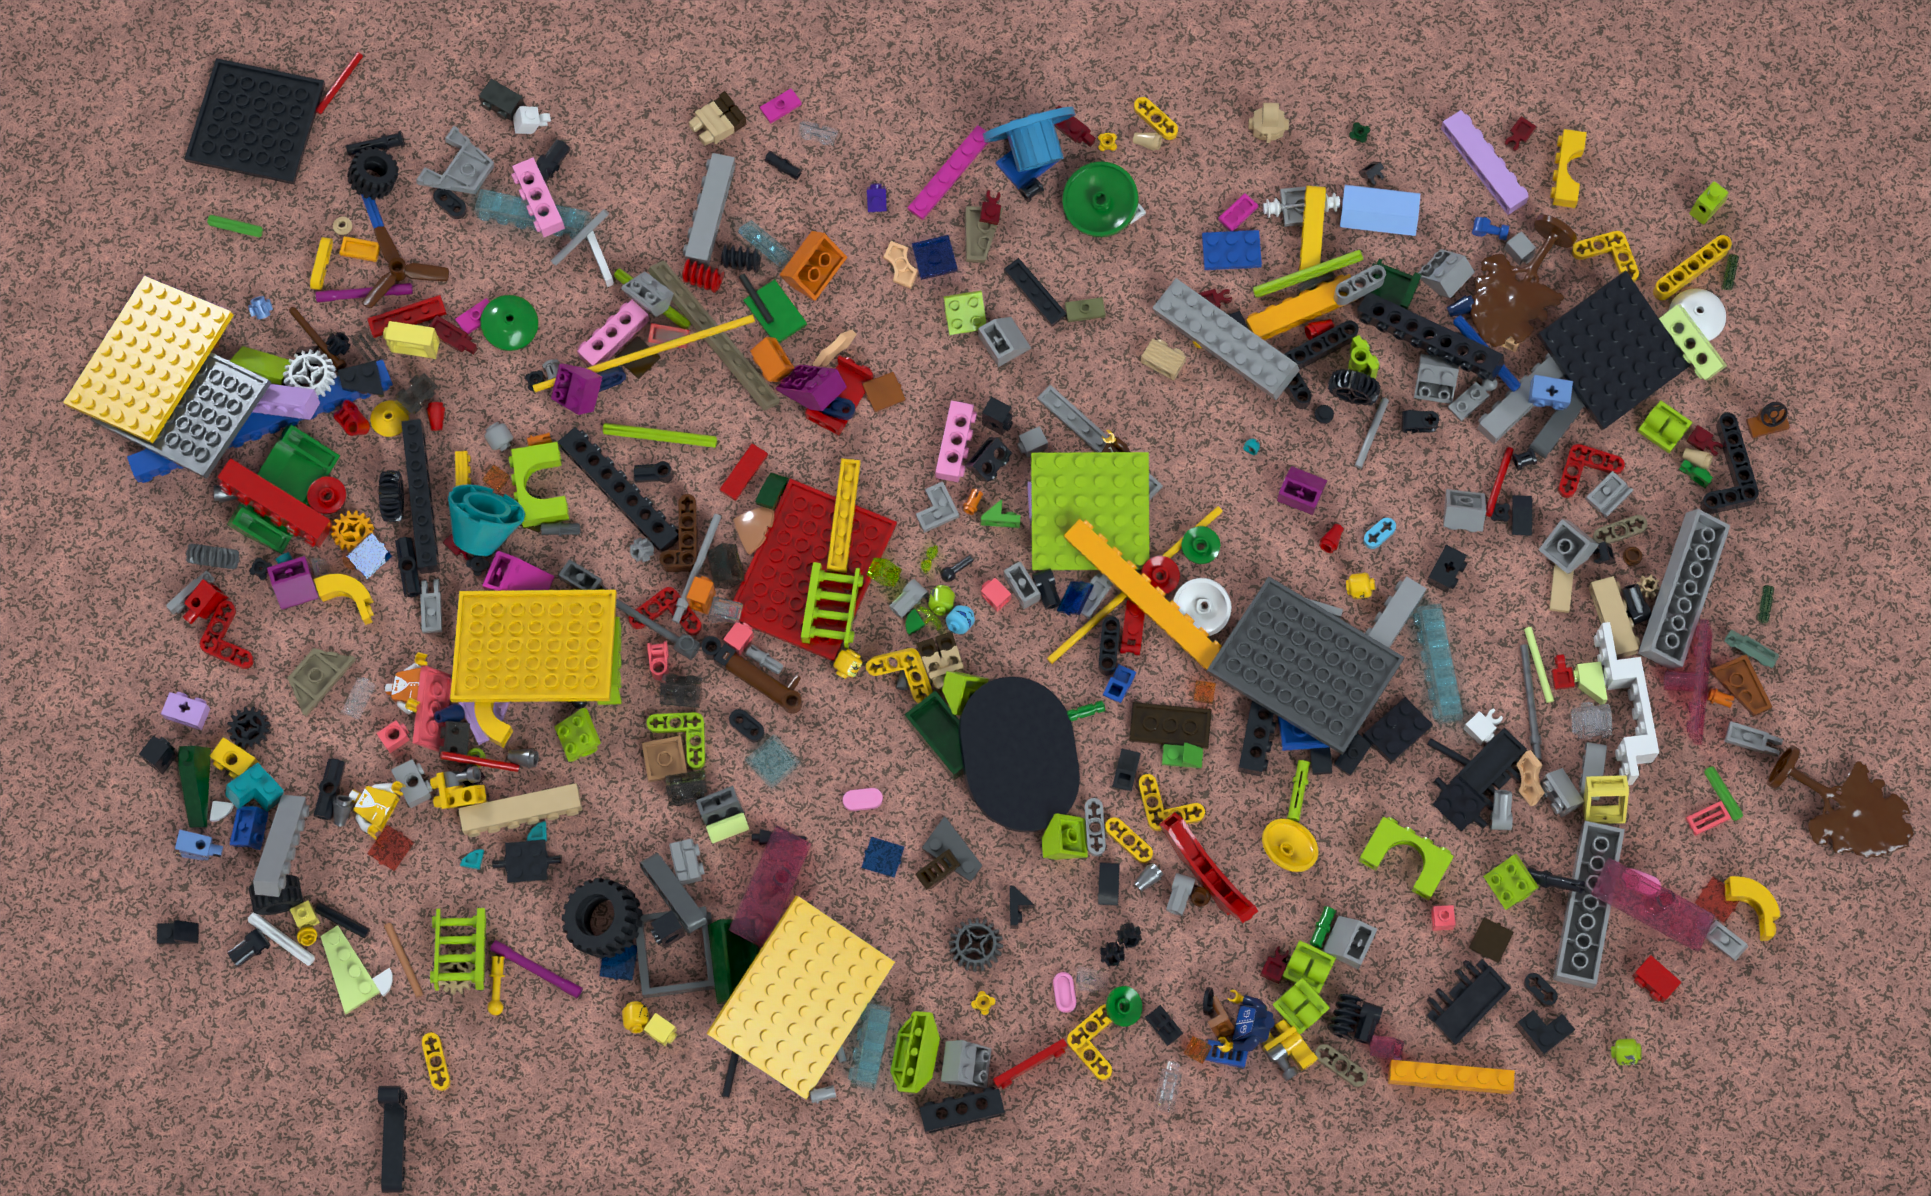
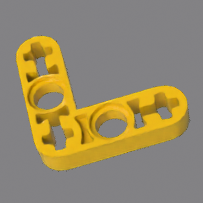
(1615, 249)
(903, 664)
(1165, 813)
(1085, 1044)

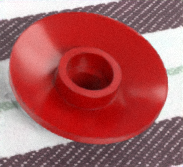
(323, 487)
(1168, 570)

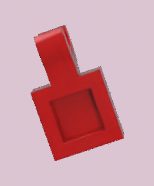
(1562, 676)

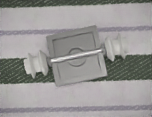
(1293, 205)

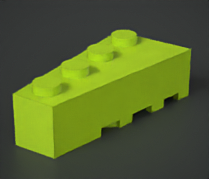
(615, 697)

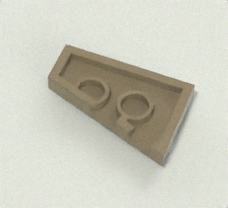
(977, 235)

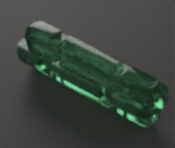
(1730, 272)
(1765, 604)

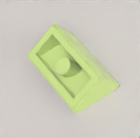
(727, 827)

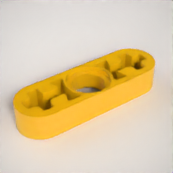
(1156, 111)
(321, 260)
(1113, 834)
(434, 1077)

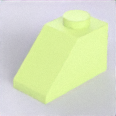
(1591, 681)

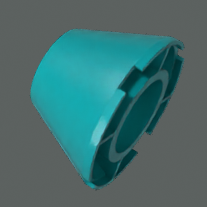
(482, 518)

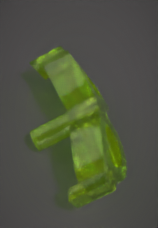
(931, 553)
(931, 616)

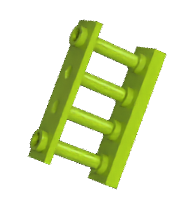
(813, 612)
(477, 958)

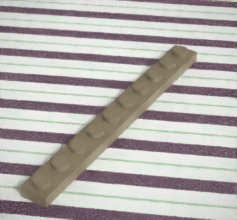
(719, 342)

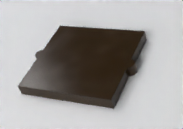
(640, 366)
(1491, 940)

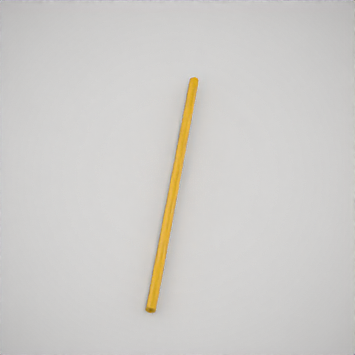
(658, 348)
(1120, 597)

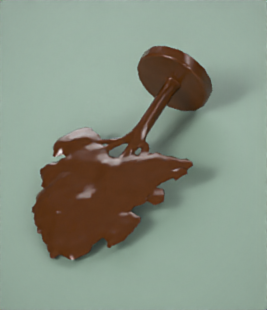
(1505, 304)
(1864, 819)

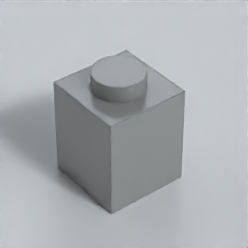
(1520, 248)
(1032, 442)

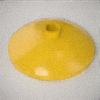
(1290, 845)

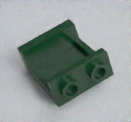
(1397, 286)

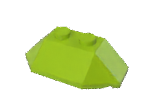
(915, 1052)

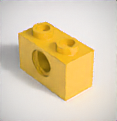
(227, 750)

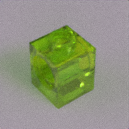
(884, 572)

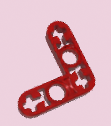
(1580, 462)
(671, 607)
(219, 644)

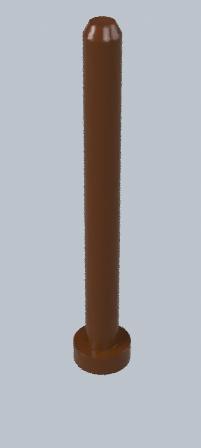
(339, 364)

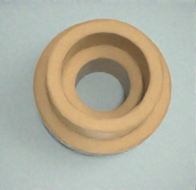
(344, 230)

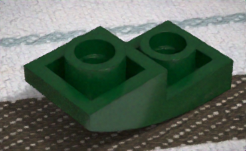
(771, 491)

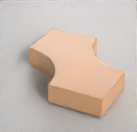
(897, 256)
(834, 349)
(1530, 784)

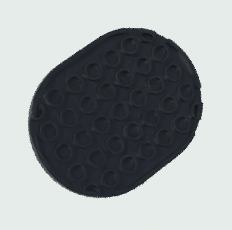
(1018, 754)

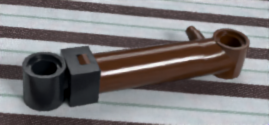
(729, 660)

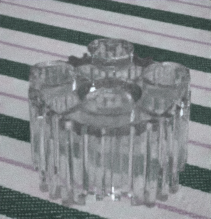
(1591, 721)

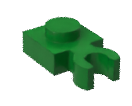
(1698, 475)

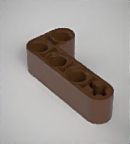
(685, 533)

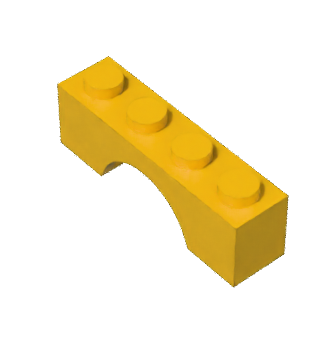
(1566, 189)

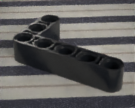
(1310, 357)
(1735, 468)
(393, 1100)

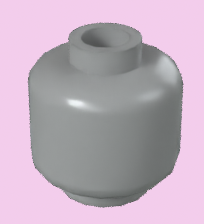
(498, 436)

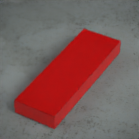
(743, 472)

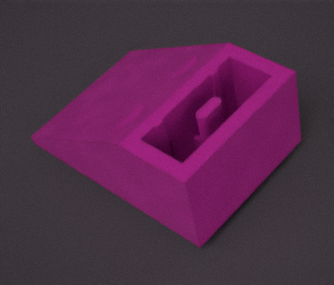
(812, 386)

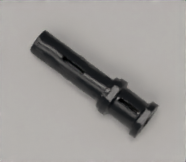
(384, 142)
(1547, 879)

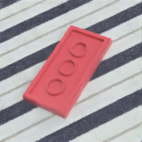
(433, 696)

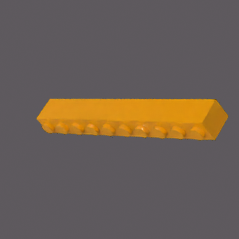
(1143, 594)

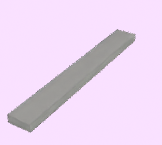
(1082, 426)

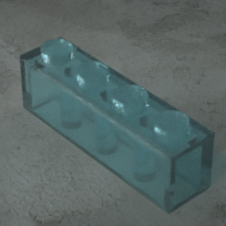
(871, 1046)

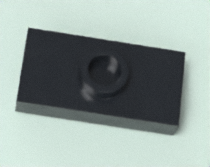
(1353, 755)

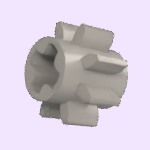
(641, 549)

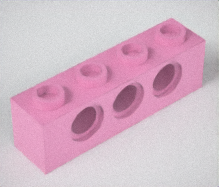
(552, 221)
(630, 311)
(957, 412)

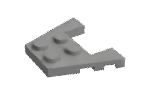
(466, 170)

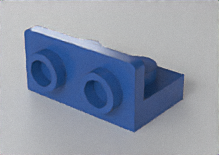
(249, 827)

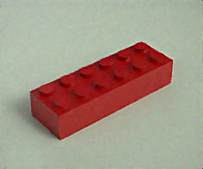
(274, 503)

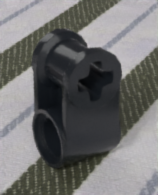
(1418, 421)

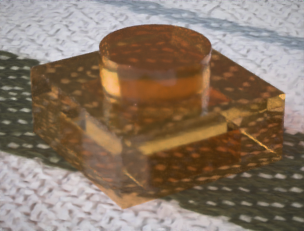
(496, 478)
(1204, 692)
(1197, 1050)

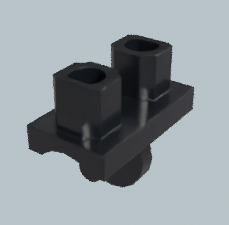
(1163, 1025)

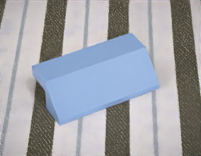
(1380, 210)

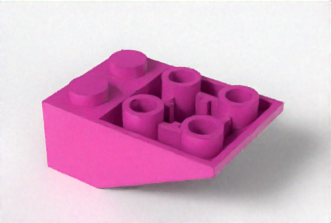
(514, 574)

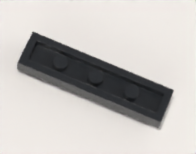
(1035, 292)

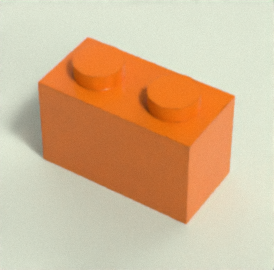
(772, 359)
(701, 594)

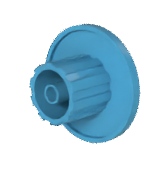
(1032, 138)

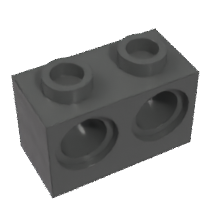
(719, 805)

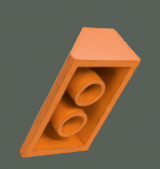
(813, 265)

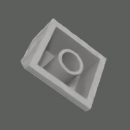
(1464, 510)
(1568, 546)

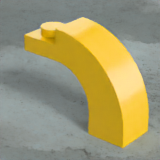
(338, 585)
(492, 727)
(1759, 898)

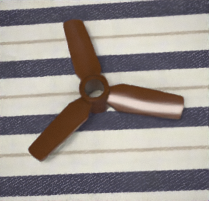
(413, 271)

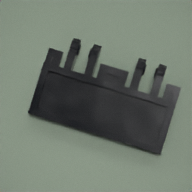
(1493, 764)
(1469, 1002)

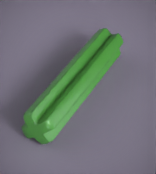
(236, 226)
(1723, 793)

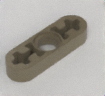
(1631, 521)
(1331, 1051)

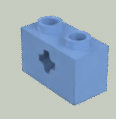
(1559, 388)

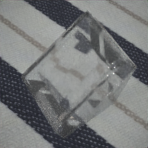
(320, 567)

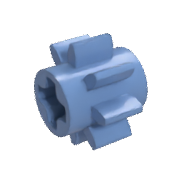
(260, 307)

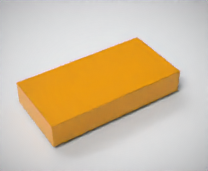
(359, 249)

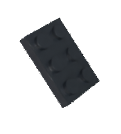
(1397, 730)

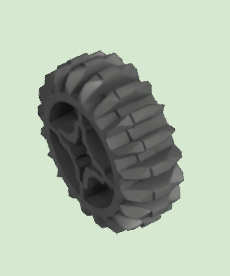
(212, 556)
(966, 929)

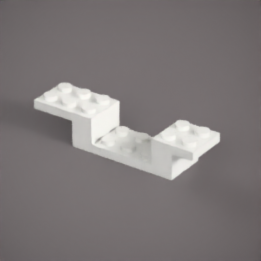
(1625, 674)

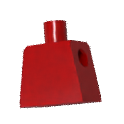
(203, 601)

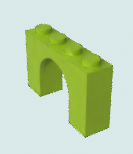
(525, 463)
(1391, 834)

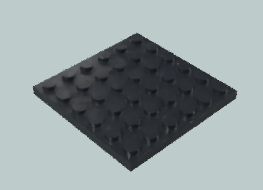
(255, 121)
(1613, 350)

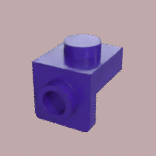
(876, 198)

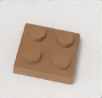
(664, 758)

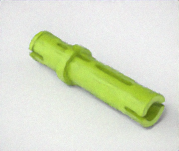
(1302, 767)

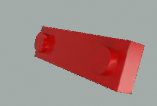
(409, 314)
(1005, 1079)

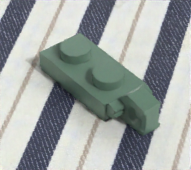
(1752, 648)

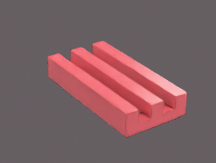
(1693, 826)

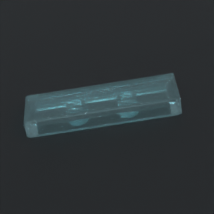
(765, 243)

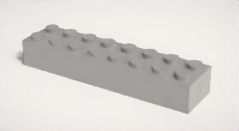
(1226, 339)
(1684, 589)
(1585, 914)

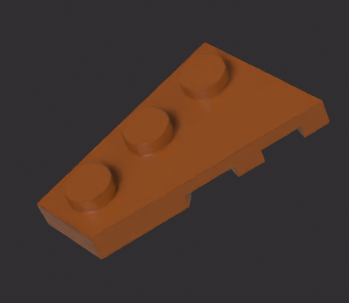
(1743, 683)

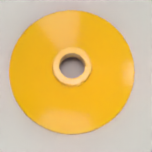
(391, 426)

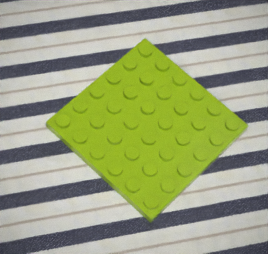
(1092, 486)

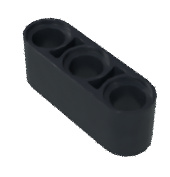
(1109, 637)

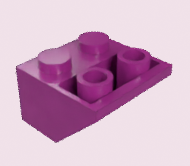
(576, 388)
(1301, 490)
(293, 582)

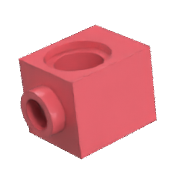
(995, 594)
(739, 637)
(390, 744)
(1443, 917)

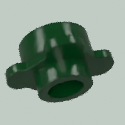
(1359, 137)

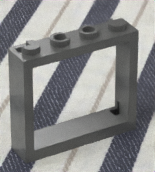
(647, 991)

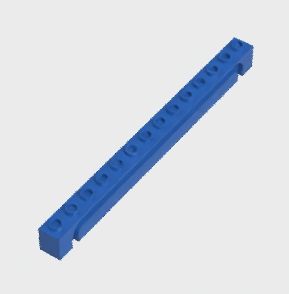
(148, 464)

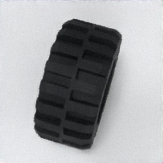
(579, 913)

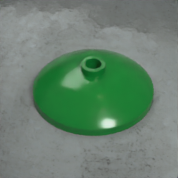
(506, 334)

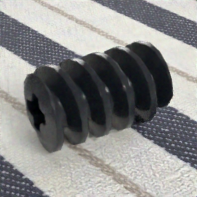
(741, 258)
(1344, 1015)

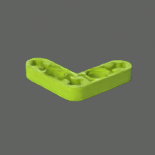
(690, 730)

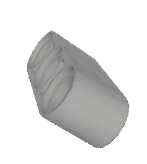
(1365, 278)
(1592, 764)

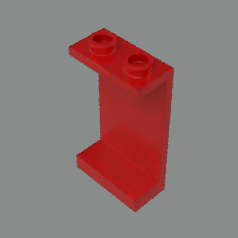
(853, 377)

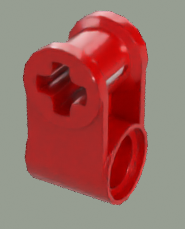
(351, 419)

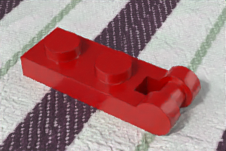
(1132, 629)

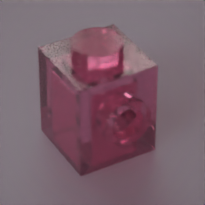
(1386, 1048)

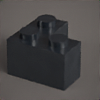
(1543, 1036)

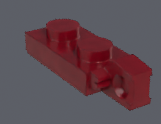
(1076, 130)
(453, 335)

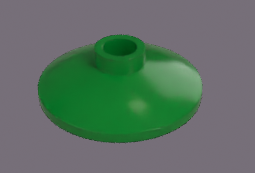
(1203, 536)
(1131, 1006)

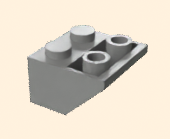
(1446, 272)
(649, 293)
(1003, 340)
(1436, 379)
(1561, 792)
(1350, 941)
(966, 1064)

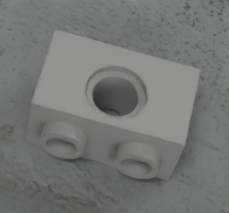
(405, 773)

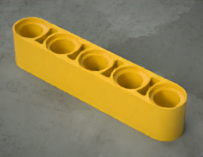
(1312, 226)
(1696, 260)

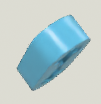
(1376, 529)

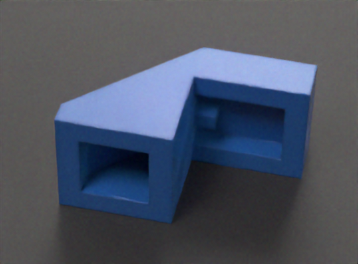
(1119, 684)

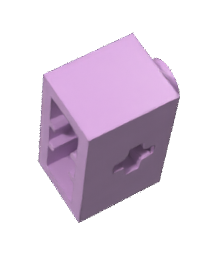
(193, 718)

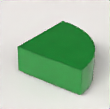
(913, 622)

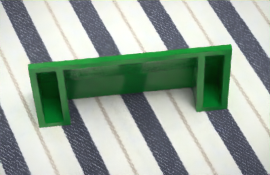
(292, 467)

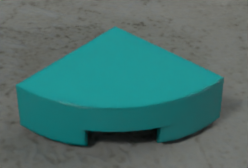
(538, 832)
(473, 859)

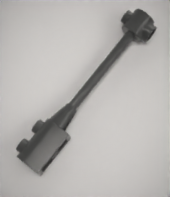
(582, 579)

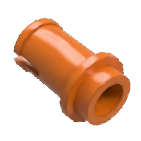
(539, 439)
(970, 506)
(1720, 698)

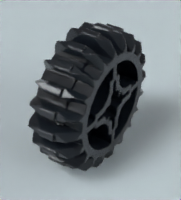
(1354, 387)
(391, 496)

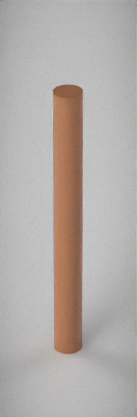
(403, 960)

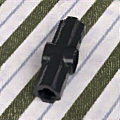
(551, 160)
(410, 577)
(332, 777)

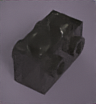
(420, 389)
(725, 566)
(681, 690)
(454, 743)
(686, 787)

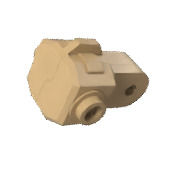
(1268, 122)

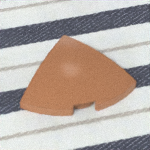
(753, 527)

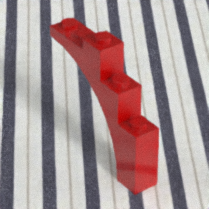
(1205, 870)

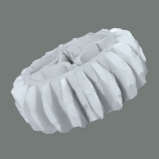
(325, 372)

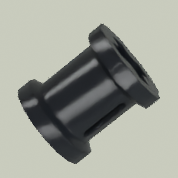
(1031, 189)
(1524, 459)

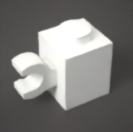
(528, 119)
(1482, 727)

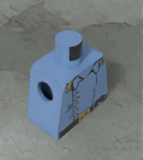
(189, 842)

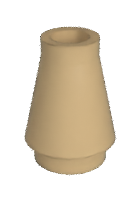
(1148, 140)
(1698, 458)

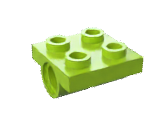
(964, 312)
(1362, 359)
(1664, 426)
(578, 735)
(1511, 882)
(1310, 964)
(1301, 1005)

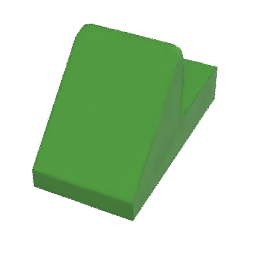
(994, 517)
(1182, 756)

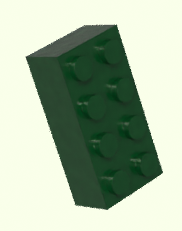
(938, 731)
(730, 958)

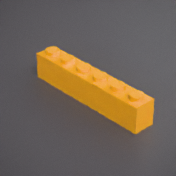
(1296, 310)
(1451, 1077)

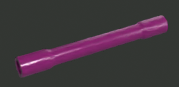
(332, 295)
(564, 984)

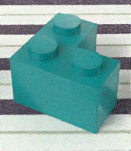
(254, 784)

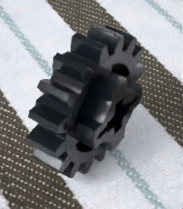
(240, 725)

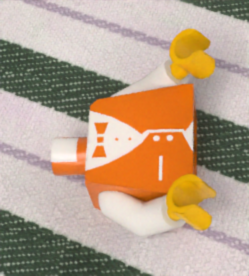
(406, 685)

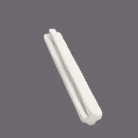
(281, 939)

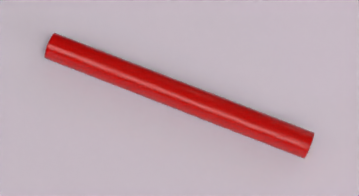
(339, 82)
(1499, 481)
(479, 761)

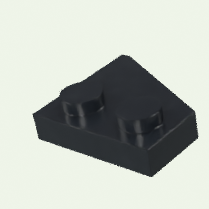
(362, 378)

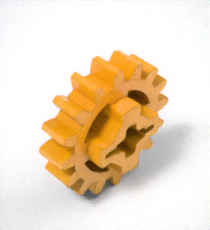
(351, 522)

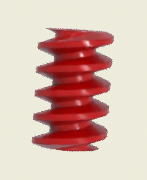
(702, 277)

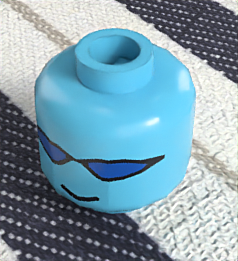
(960, 619)

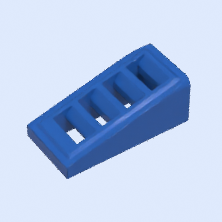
(1240, 1064)

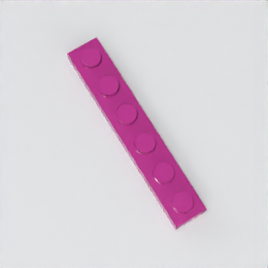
(948, 173)

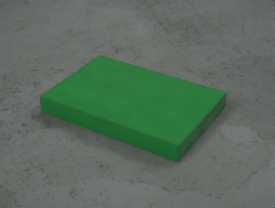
(785, 315)

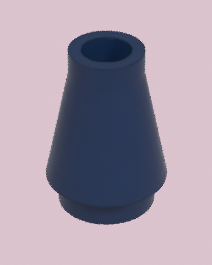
(1461, 306)
(451, 713)

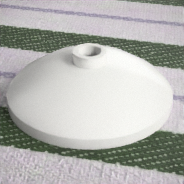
(1713, 317)
(1199, 590)

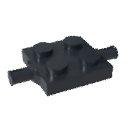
(1460, 803)
(526, 861)

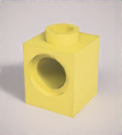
(305, 915)
(661, 1030)

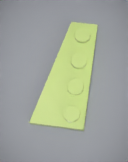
(349, 973)

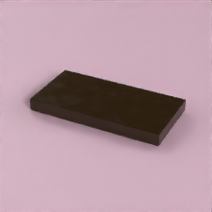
(1170, 725)

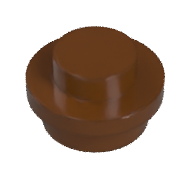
(1632, 556)
(1200, 896)

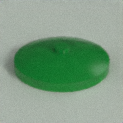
(1100, 199)

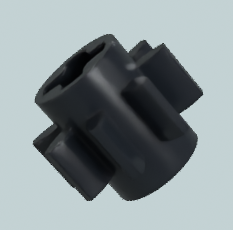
(338, 343)
(1129, 935)
(1112, 954)

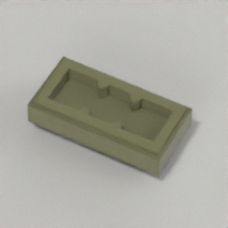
(1085, 309)

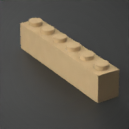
(520, 809)

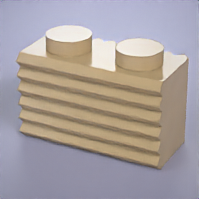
(1163, 358)

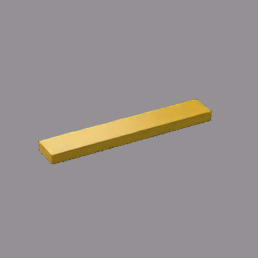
(843, 515)

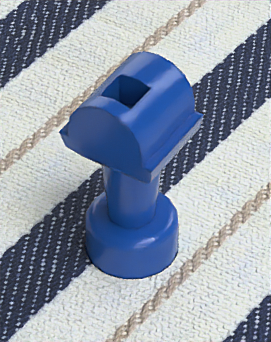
(1483, 226)

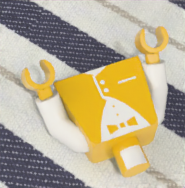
(375, 805)

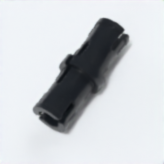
(783, 165)

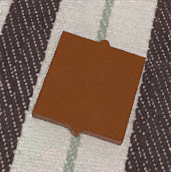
(883, 392)

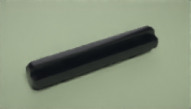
(342, 920)

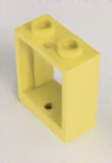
(411, 339)
(1606, 786)

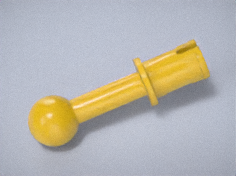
(495, 1006)

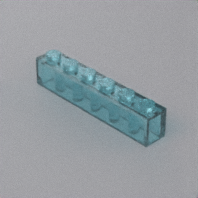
(513, 210)
(1439, 664)

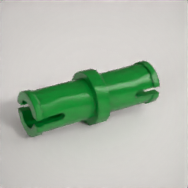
(1322, 927)

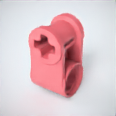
(658, 657)

